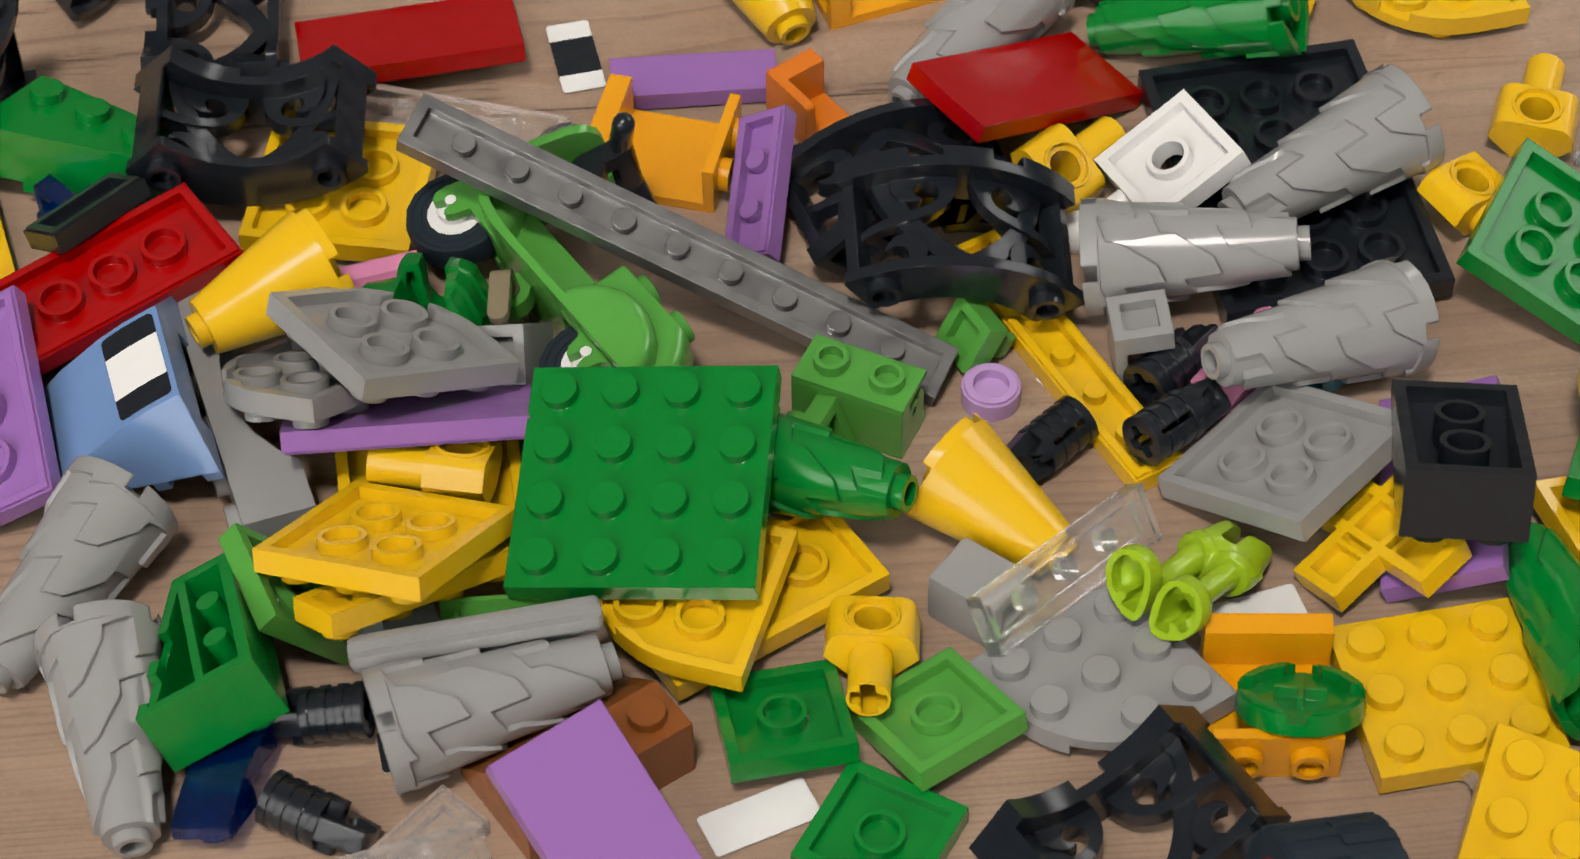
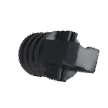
(1168, 369)
(1174, 420)
(1054, 437)
(326, 714)
(313, 816)

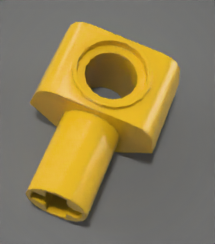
(1536, 109)
(1073, 155)
(1461, 189)
(443, 469)
(871, 643)

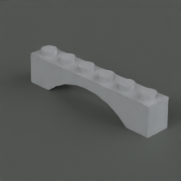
(262, 482)

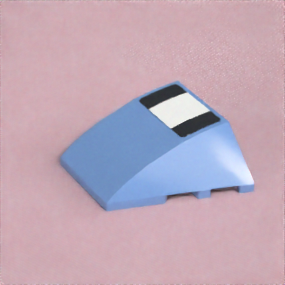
(134, 404)

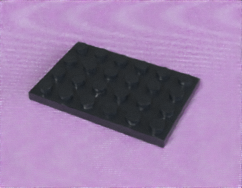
(1260, 105)

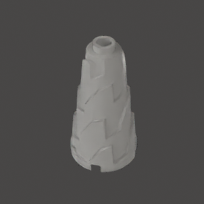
(973, 26)
(1353, 147)
(1182, 249)
(1347, 330)
(81, 552)
(95, 687)
(472, 703)

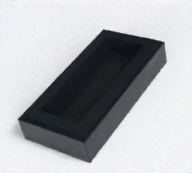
(87, 212)

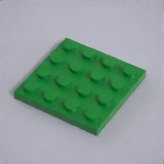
(645, 483)

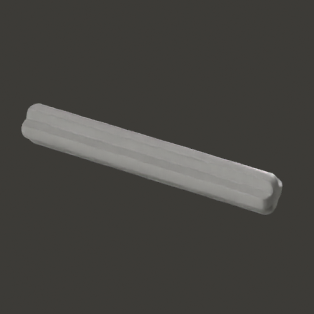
(480, 631)

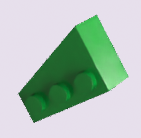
(65, 135)
(213, 672)

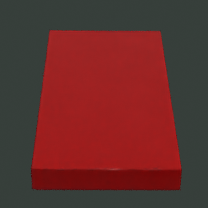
(420, 37)
(1023, 86)
(120, 271)

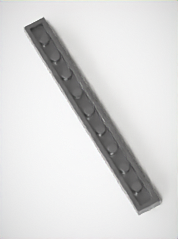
(661, 239)

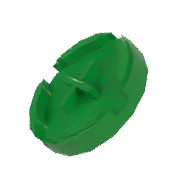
(1300, 703)

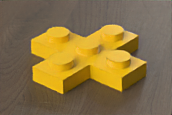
(1367, 544)

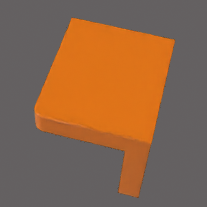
(801, 87)

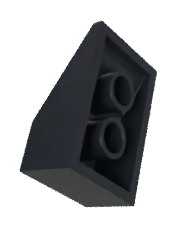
(1461, 462)

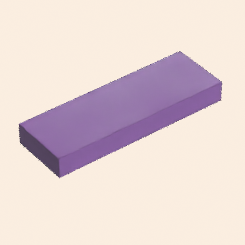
(696, 77)
(761, 180)

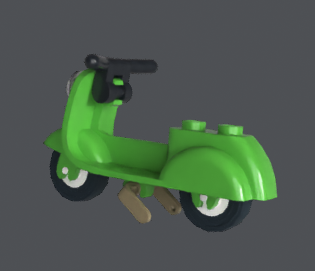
(593, 322)

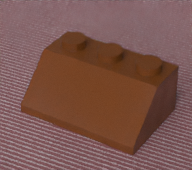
(647, 719)

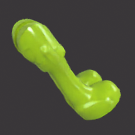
(1185, 585)

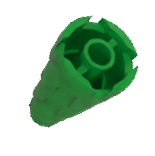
(1200, 27)
(834, 476)
(1547, 603)

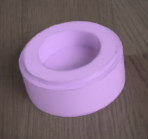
(991, 391)

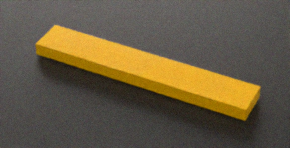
(1073, 368)

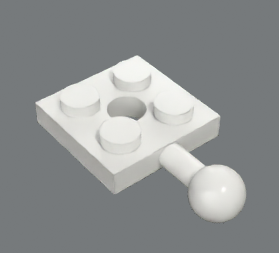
(1173, 129)

